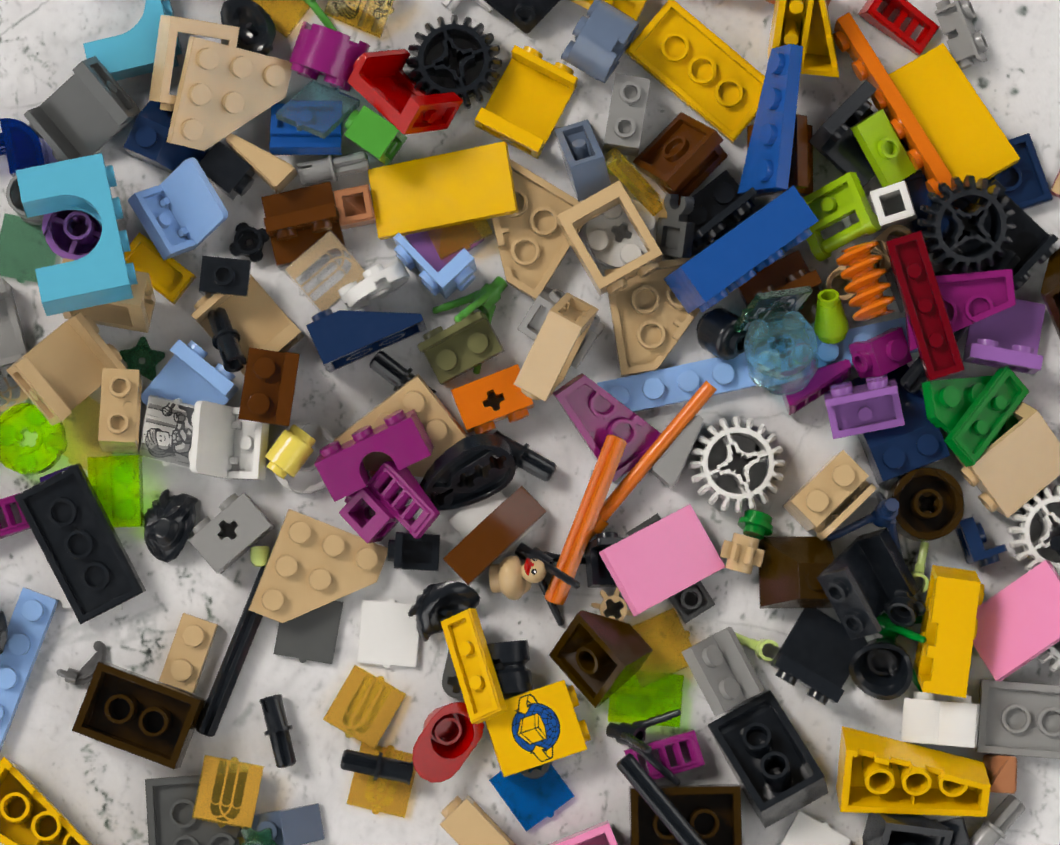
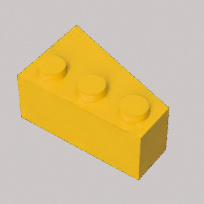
(809, 26)
(950, 628)

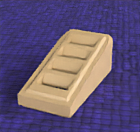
(268, 167)

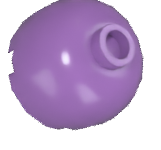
(71, 233)

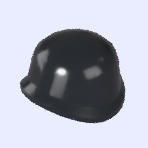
(882, 669)

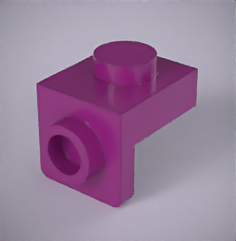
(880, 353)

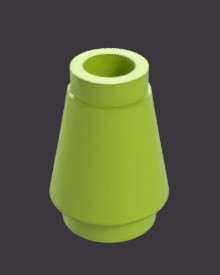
(830, 318)

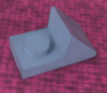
(292, 825)

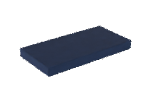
(1023, 182)

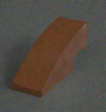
(494, 535)

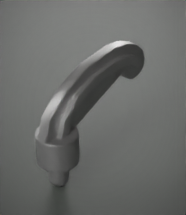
(85, 674)

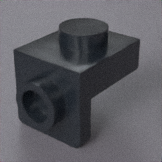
(414, 553)
(596, 570)

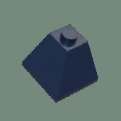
(149, 139)

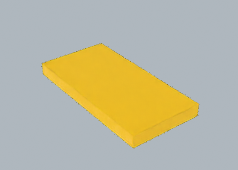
(699, 69)
(954, 116)
(443, 190)

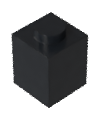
(227, 171)

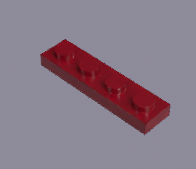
(924, 305)

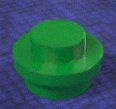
(756, 524)

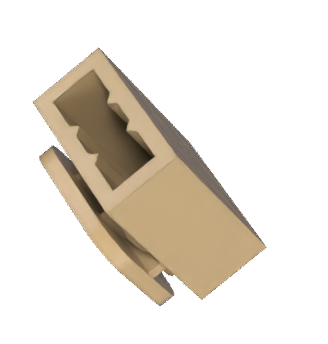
(830, 495)

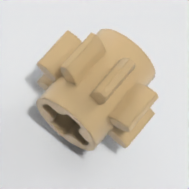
(742, 553)
(615, 598)

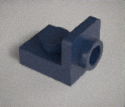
(971, 538)

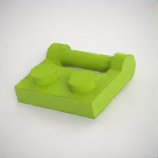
(832, 205)

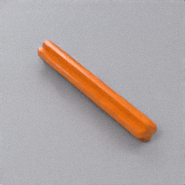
(586, 517)

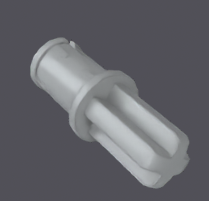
(332, 167)
(998, 822)

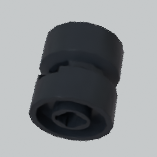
(509, 664)

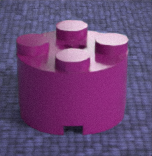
(326, 54)

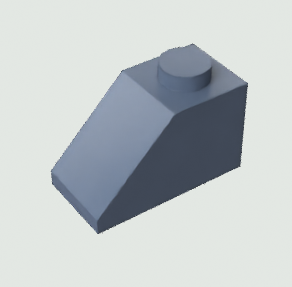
(583, 159)

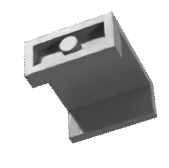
(83, 112)

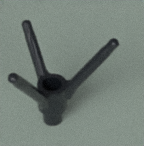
(524, 552)
(634, 737)

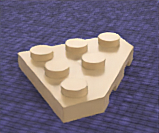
(223, 91)
(531, 240)
(648, 319)
(435, 418)
(313, 567)

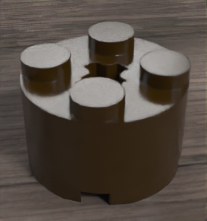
(945, 503)

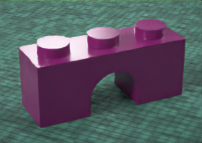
(400, 438)

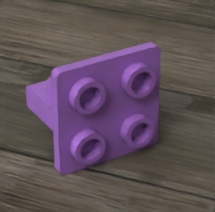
(863, 406)

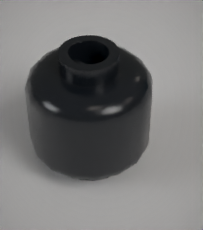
(718, 334)

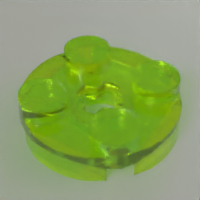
(49, 444)

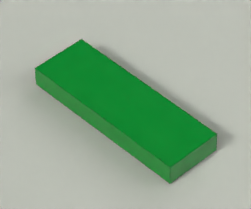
(986, 416)

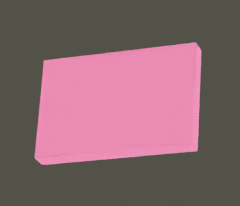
(661, 560)
(1019, 621)

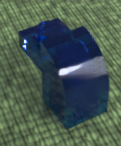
(21, 145)

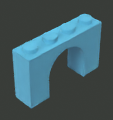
(135, 50)
(101, 274)

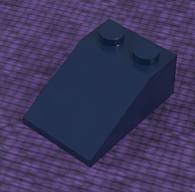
(353, 335)
(904, 447)

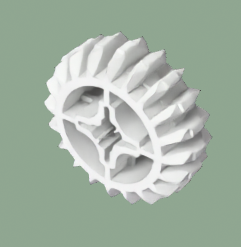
(742, 480)
(1046, 520)

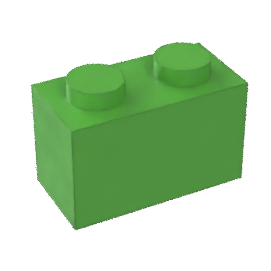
(374, 135)

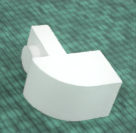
(890, 204)

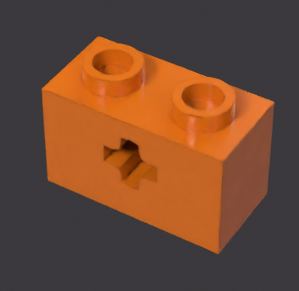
(472, 397)

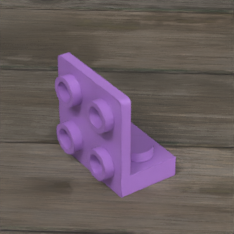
(1008, 338)

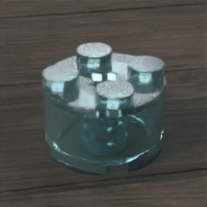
(783, 334)

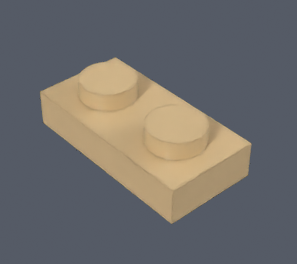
(188, 653)

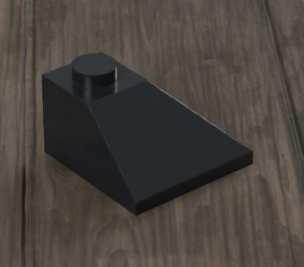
(904, 830)

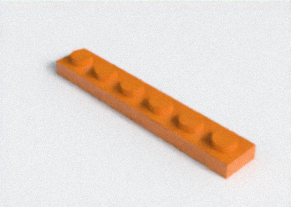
(887, 97)

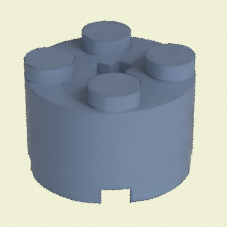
(600, 40)

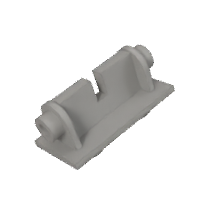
(968, 42)

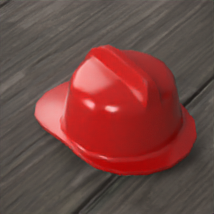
(445, 742)

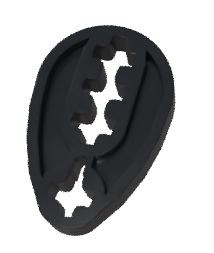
(448, 478)

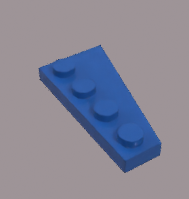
(773, 130)

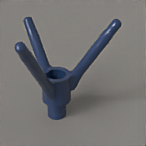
(882, 516)

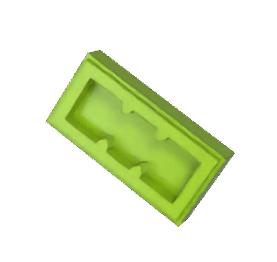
(883, 149)

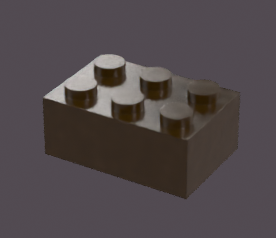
(138, 715)
(708, 808)

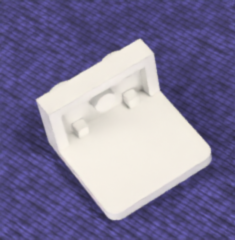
(227, 445)

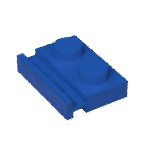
(289, 141)

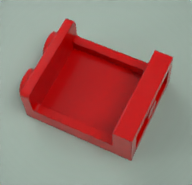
(388, 88)

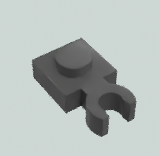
(675, 232)

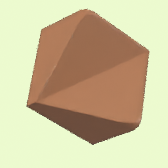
(354, 207)
(1001, 772)

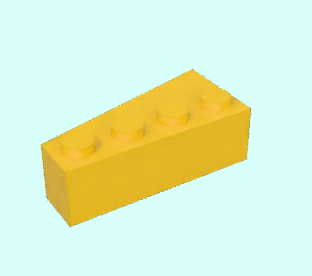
(906, 778)
(29, 815)

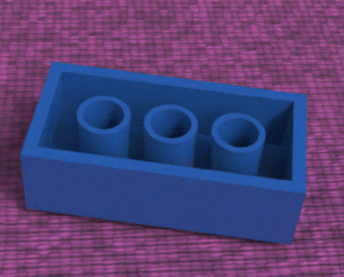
(747, 246)

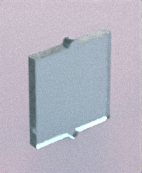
(318, 109)

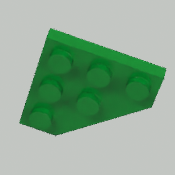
(950, 399)

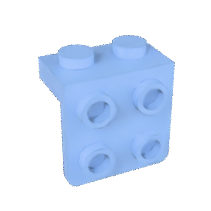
(180, 210)
(453, 276)
(191, 378)

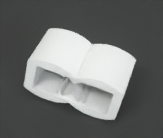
(940, 722)

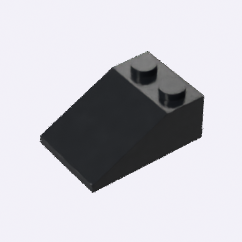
(768, 759)

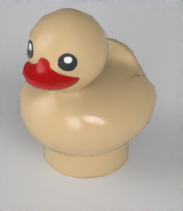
(514, 577)

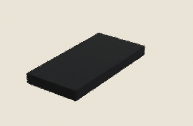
(80, 543)

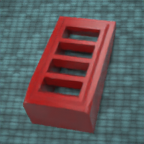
(891, 29)

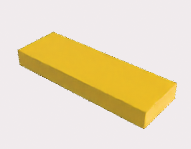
(473, 666)

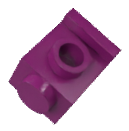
(358, 517)

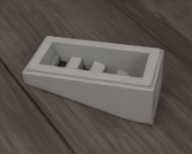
(673, 460)

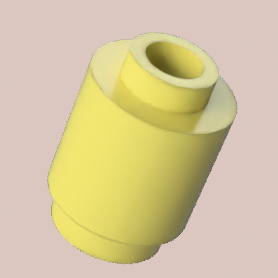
(290, 452)

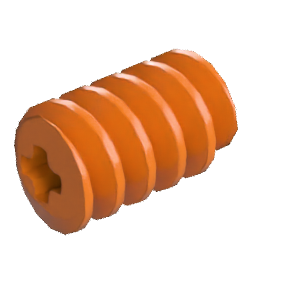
(865, 281)

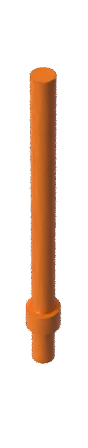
(652, 455)

